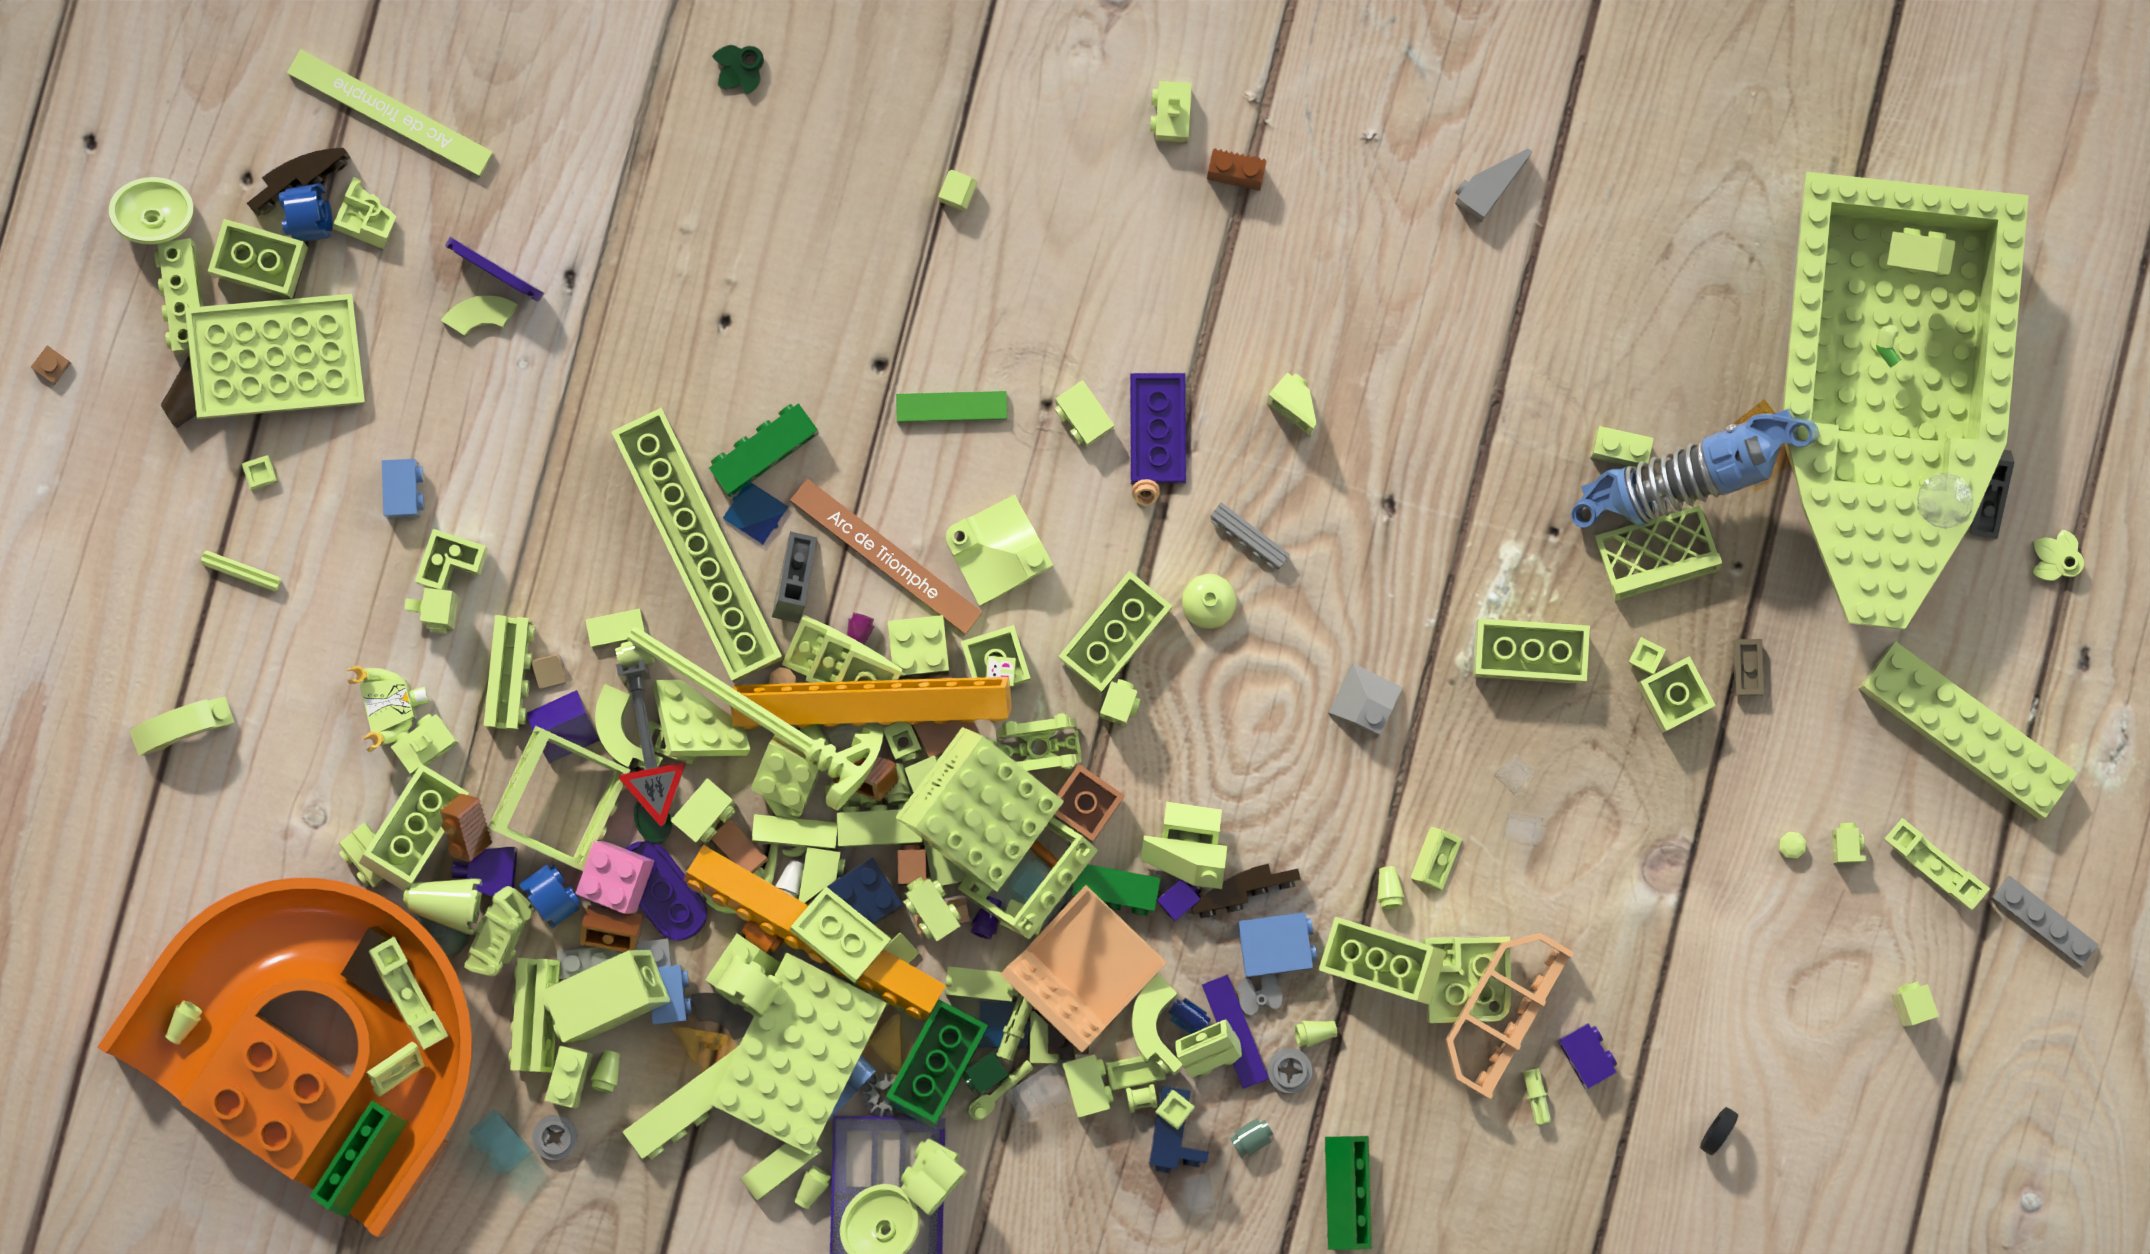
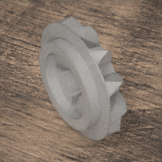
(1300, 1062)
(871, 1097)
(557, 1124)

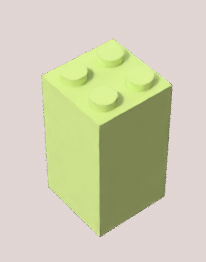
(605, 996)

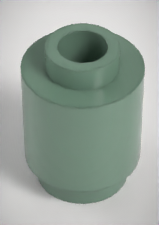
(1252, 1137)

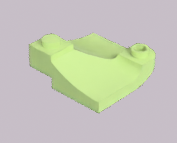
(997, 550)
(1460, 972)

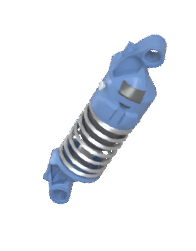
(1717, 465)

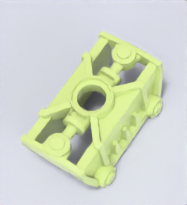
(1044, 731)
(499, 932)

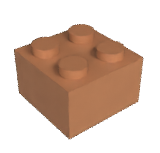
(1087, 803)

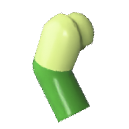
(1885, 345)

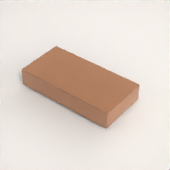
(738, 847)

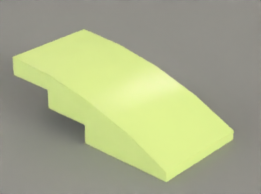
(834, 657)

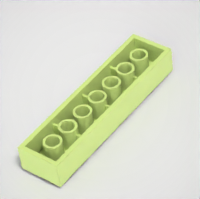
(1967, 731)

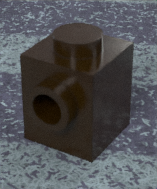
(1061, 1045)

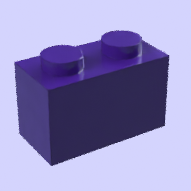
(1587, 1055)

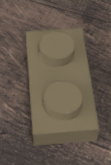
(1748, 667)

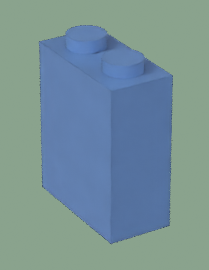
(1276, 944)

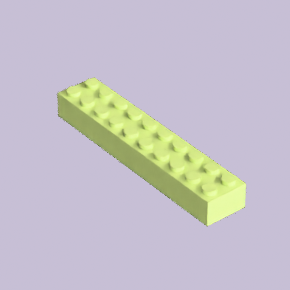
(697, 545)

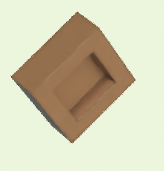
(50, 364)

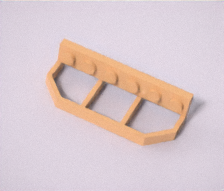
(1527, 1012)

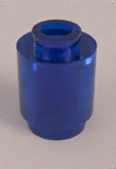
(1188, 1016)

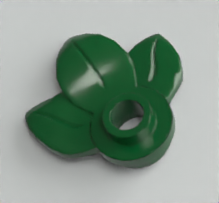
(736, 70)

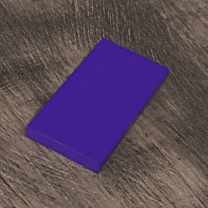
(1158, 427)

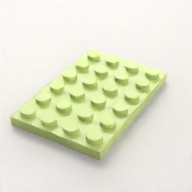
(274, 356)
(799, 1054)

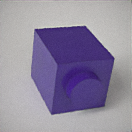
(1179, 899)

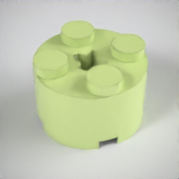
(748, 986)

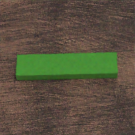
(951, 406)

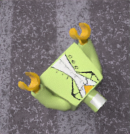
(387, 703)

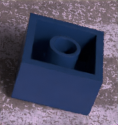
(867, 892)

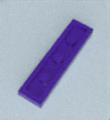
(1226, 1006)

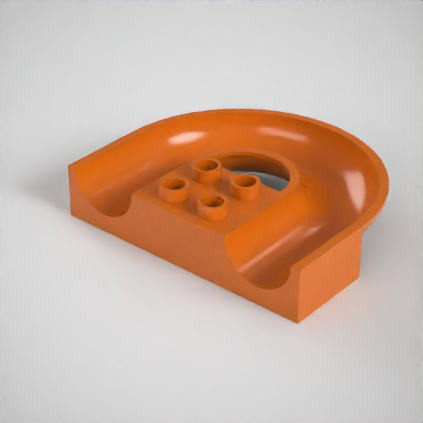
(268, 1084)

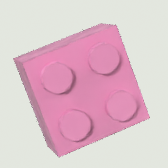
(614, 877)

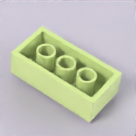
(1115, 632)
(1531, 651)
(411, 829)
(1382, 960)

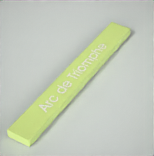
(390, 113)

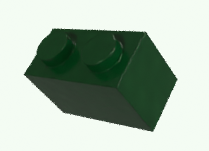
(985, 1074)

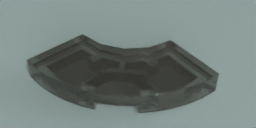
(720, 1010)

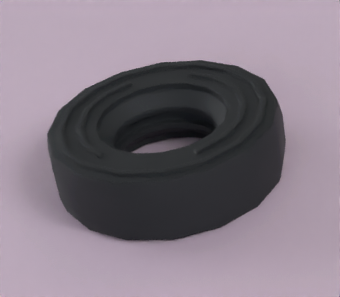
(1719, 1131)

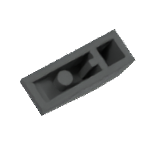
(1991, 509)
(794, 577)

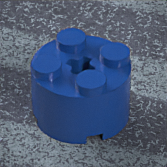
(306, 213)
(550, 896)

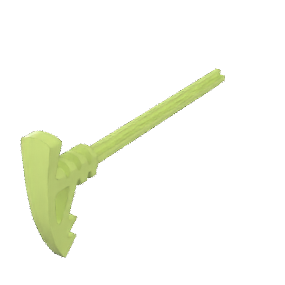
(839, 764)

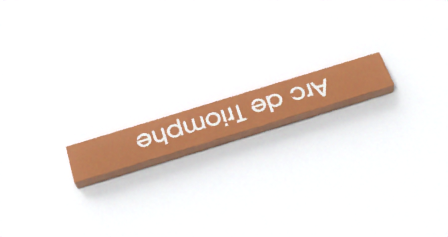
(886, 556)

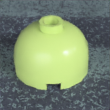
(1209, 601)

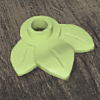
(2054, 554)

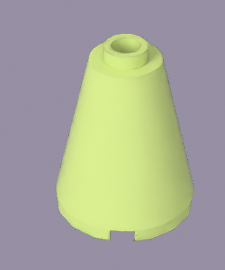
(446, 902)

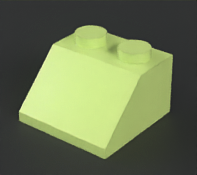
(1191, 823)
(746, 950)

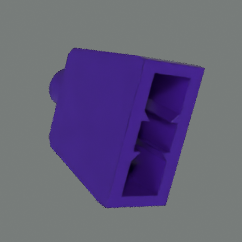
(493, 866)

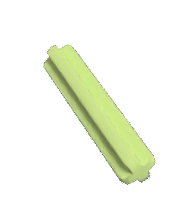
(240, 571)

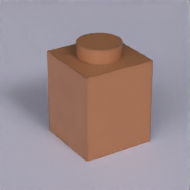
(911, 864)

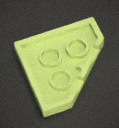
(695, 724)

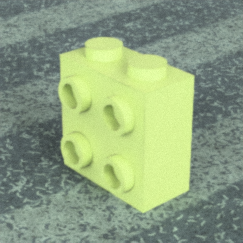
(927, 901)

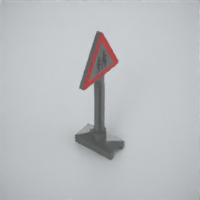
(654, 785)

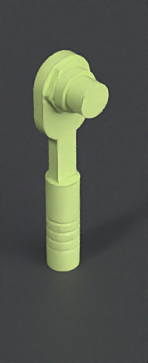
(985, 1103)

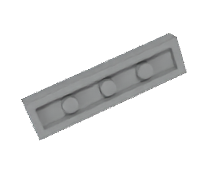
(2045, 921)
(578, 960)

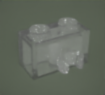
(1037, 1093)

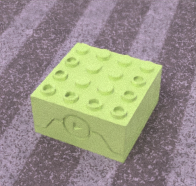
(979, 809)

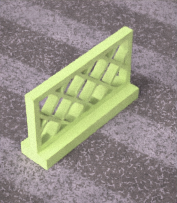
(1665, 575)

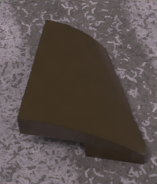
(180, 400)
(361, 967)

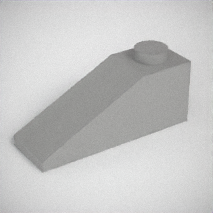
(1486, 187)

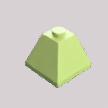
(1294, 402)

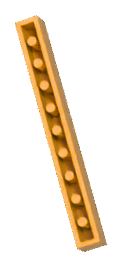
(880, 701)
(777, 912)

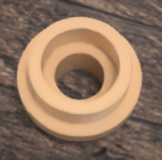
(1145, 492)

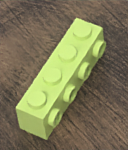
(180, 287)

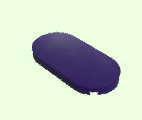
(494, 269)
(667, 899)

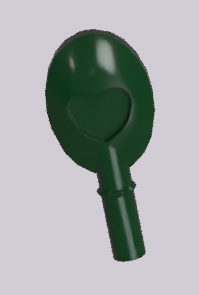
(647, 825)

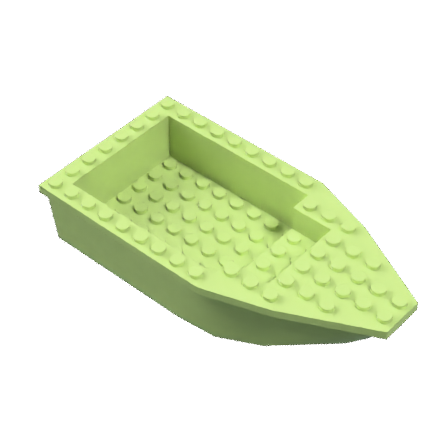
(1904, 423)

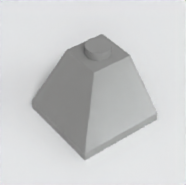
(1365, 700)

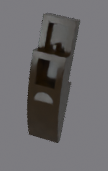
(305, 169)
(1234, 889)

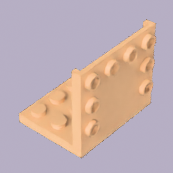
(1083, 968)

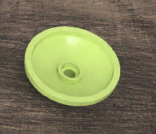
(151, 210)
(872, 1214)

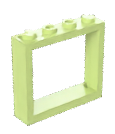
(606, 807)
(1048, 892)

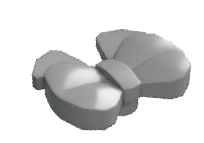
(1252, 1000)

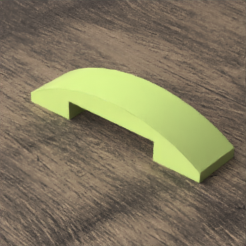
(1936, 865)
(407, 994)

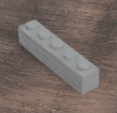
(1249, 536)

